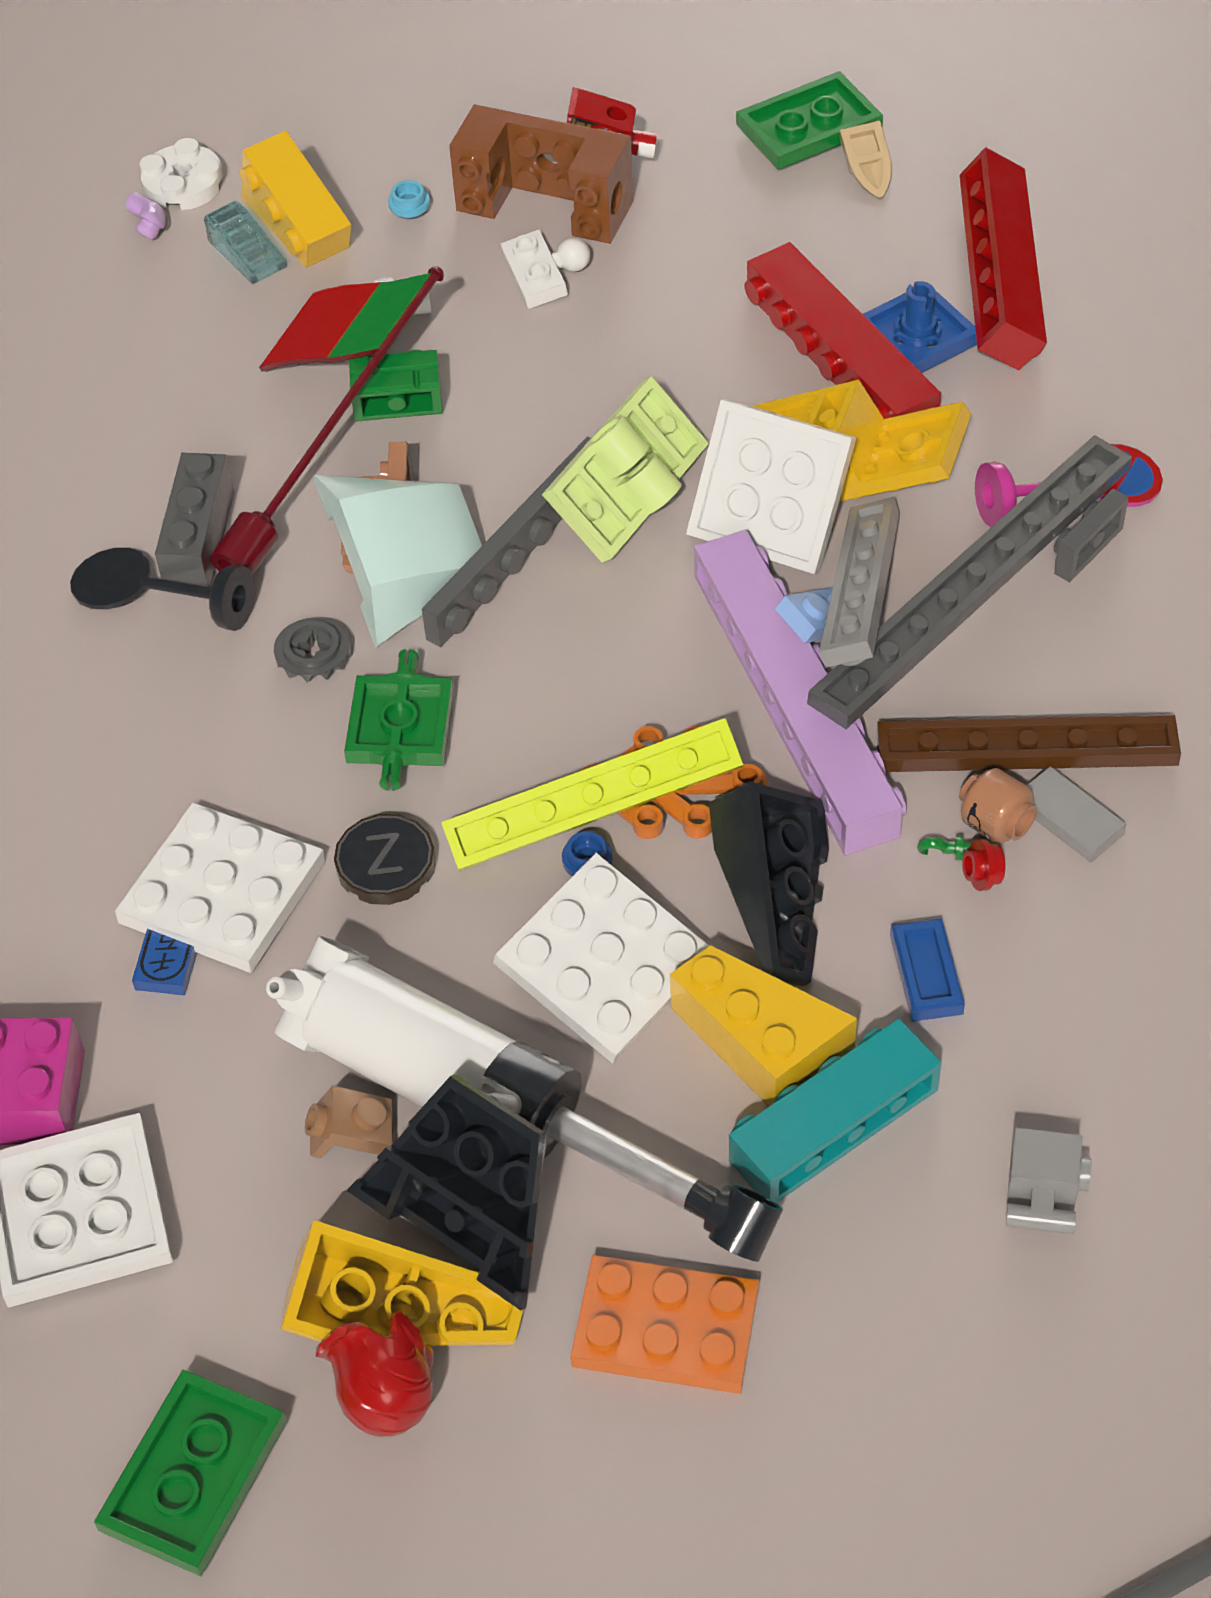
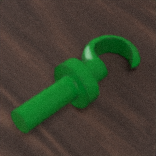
(955, 847)

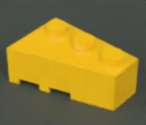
(293, 200)
(758, 1022)

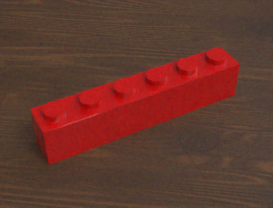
(1002, 260)
(835, 332)

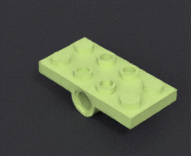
(626, 469)

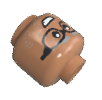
(997, 806)

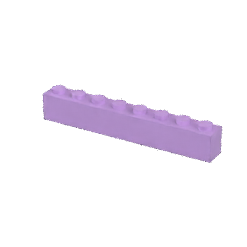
(783, 669)

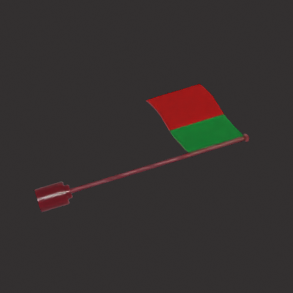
(329, 328)

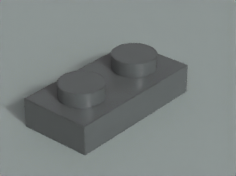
(1090, 535)

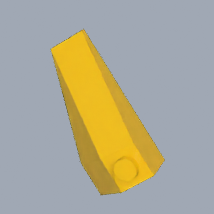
(364, 1280)

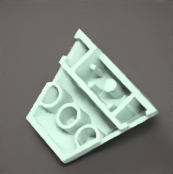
(399, 542)

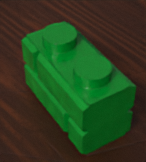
(398, 387)

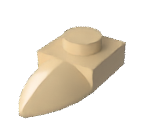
(868, 156)

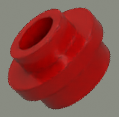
(984, 865)

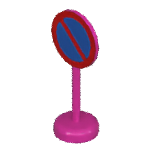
(998, 493)

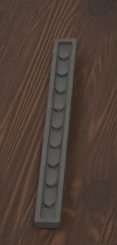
(970, 581)

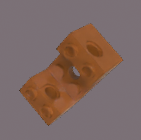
(506, 151)

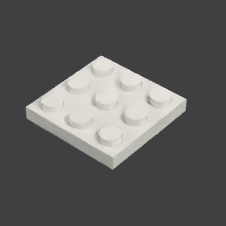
(772, 480)
(221, 886)
(600, 957)
(79, 1210)

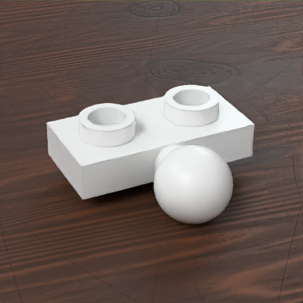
(538, 270)

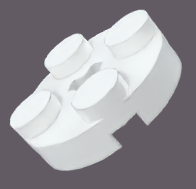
(163, 173)

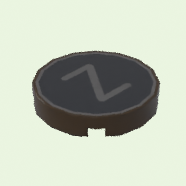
(384, 858)

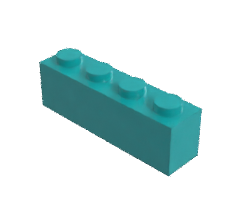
(833, 1111)

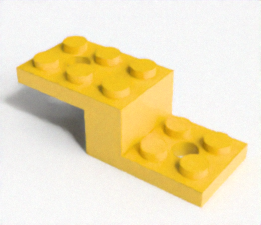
(887, 451)

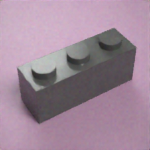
(195, 518)

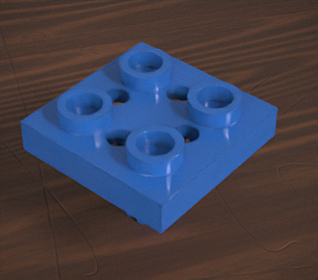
(914, 320)

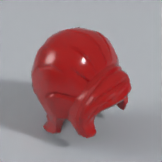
(380, 1378)

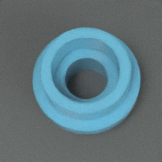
(408, 199)

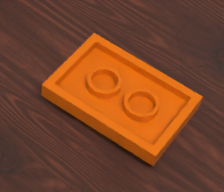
(665, 1324)

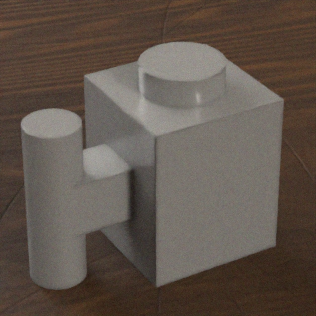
(1046, 1180)

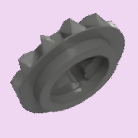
(300, 637)

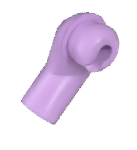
(152, 215)

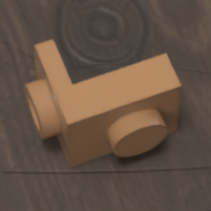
(349, 1121)

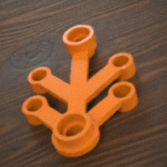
(674, 804)

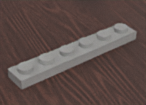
(860, 584)

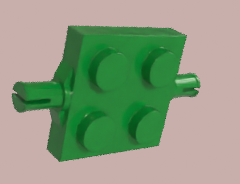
(399, 720)

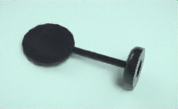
(122, 574)

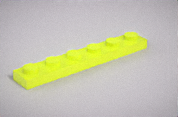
(592, 794)

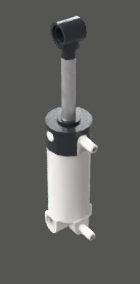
(419, 1042)

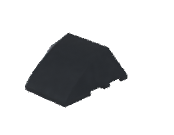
(468, 1180)

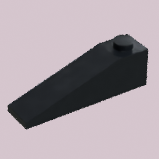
(771, 860)

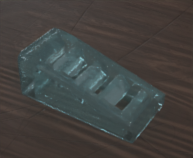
(242, 241)

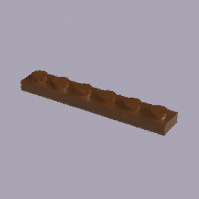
(1029, 743)

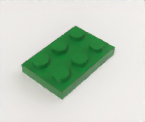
(806, 119)
(191, 1472)

